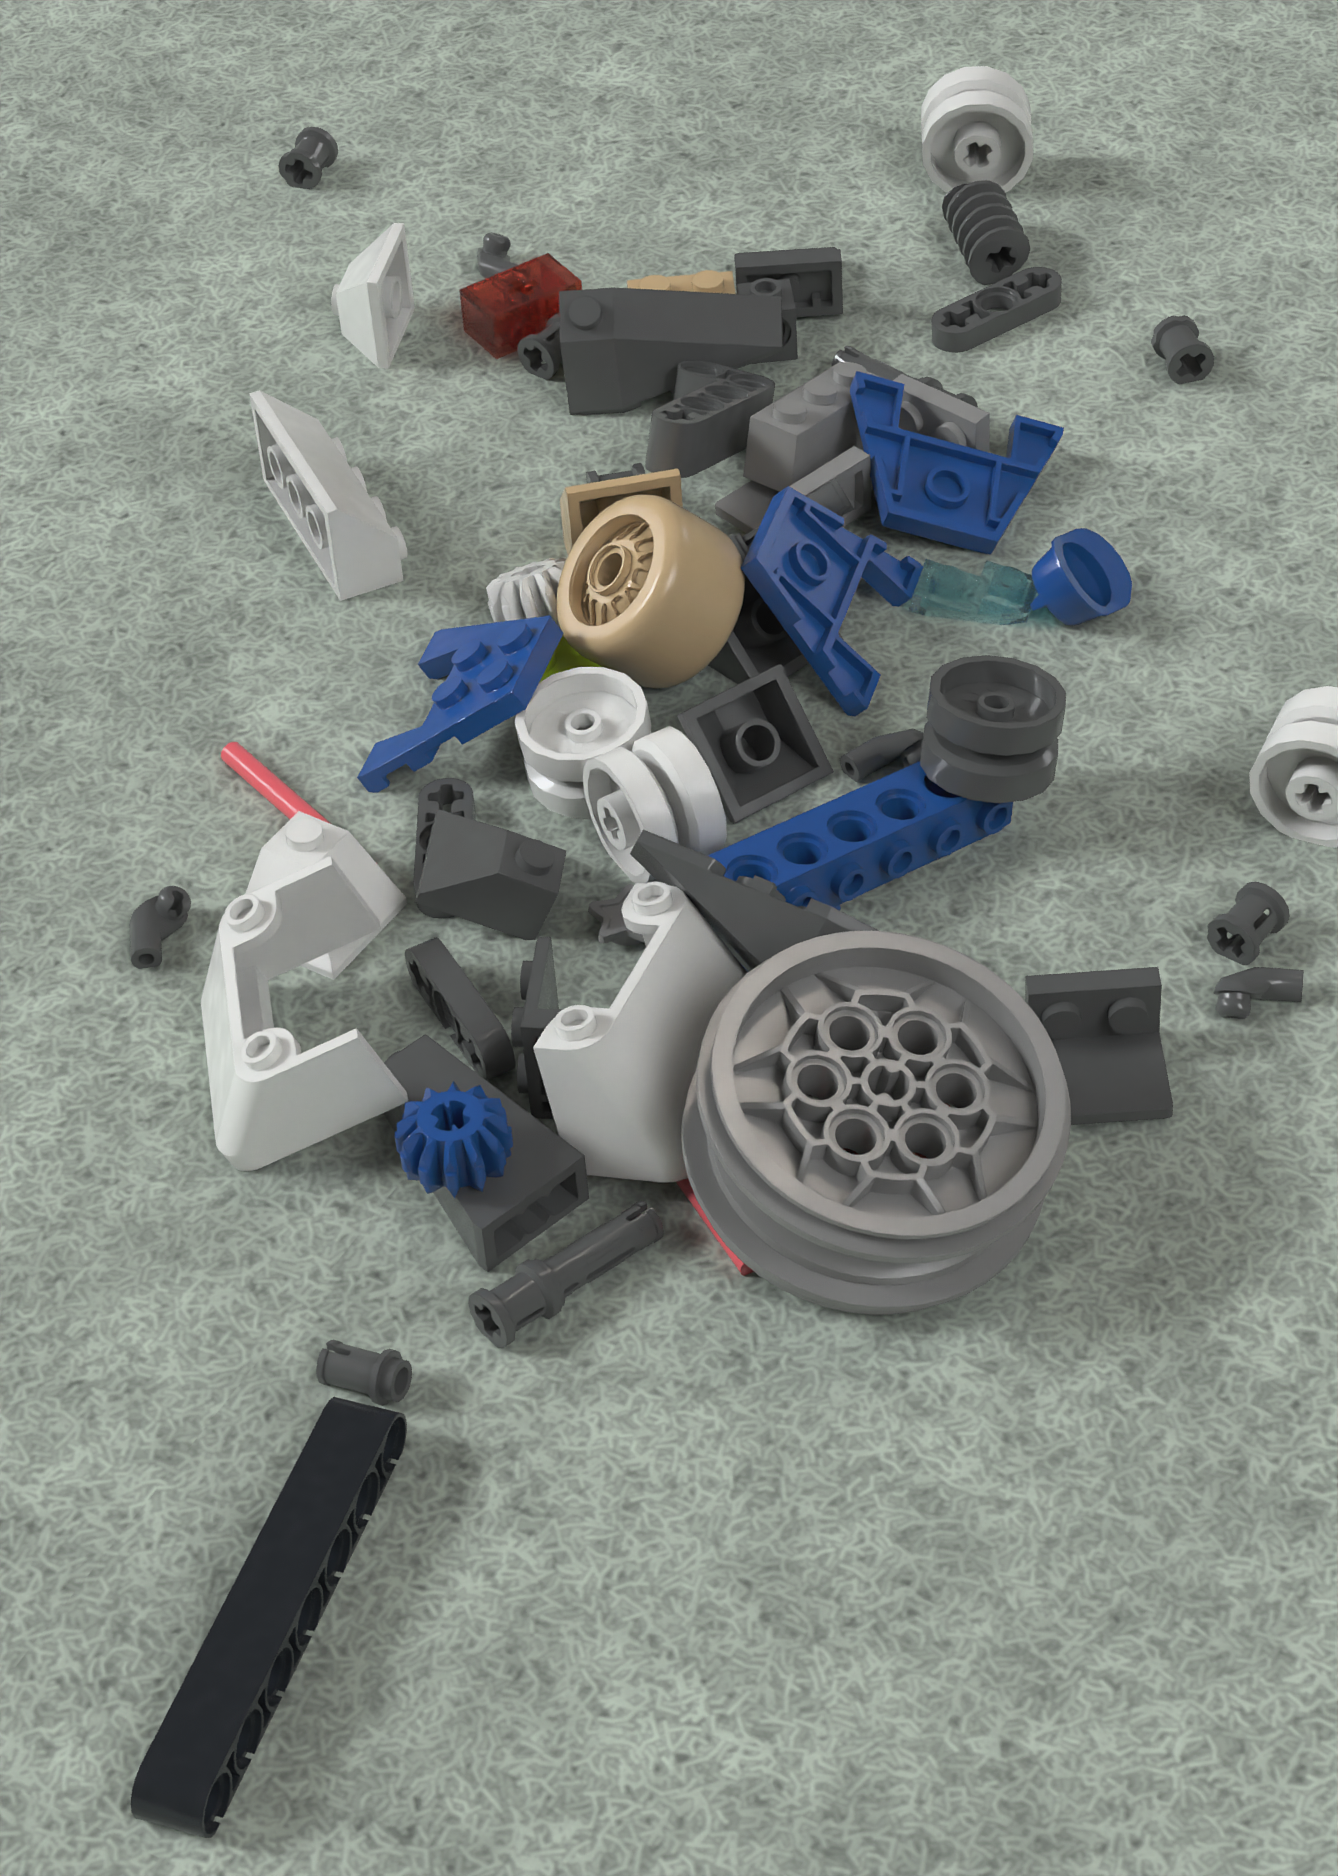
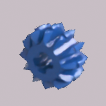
(454, 1139)

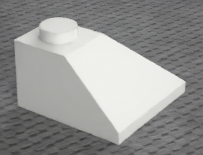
(376, 297)
(309, 840)

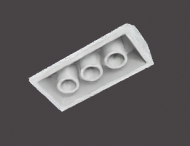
(326, 500)

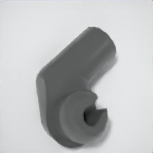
(882, 751)

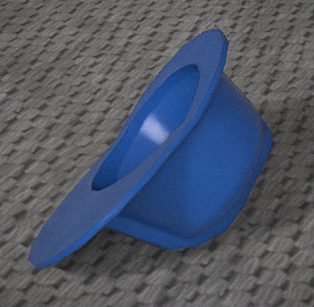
(1081, 578)

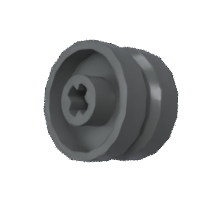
(992, 728)

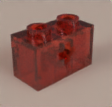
(515, 303)

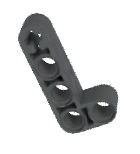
(706, 417)

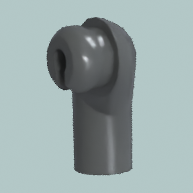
(493, 255)
(155, 922)
(1256, 983)

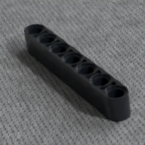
(265, 1617)

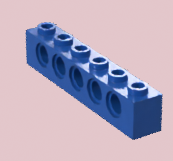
(863, 839)

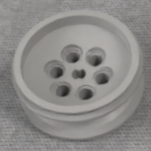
(921, 1032)

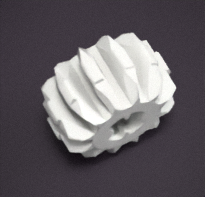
(526, 591)

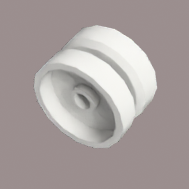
(976, 129)
(573, 721)
(1298, 768)
(655, 789)

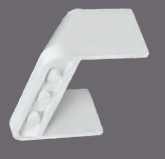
(261, 1086)

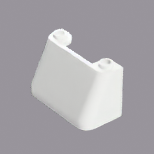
(626, 1070)

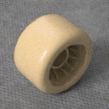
(650, 591)

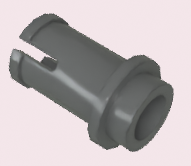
(379, 1375)

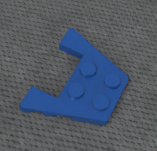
(943, 486)
(807, 577)
(489, 681)

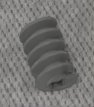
(986, 230)

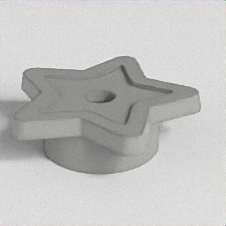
(613, 924)

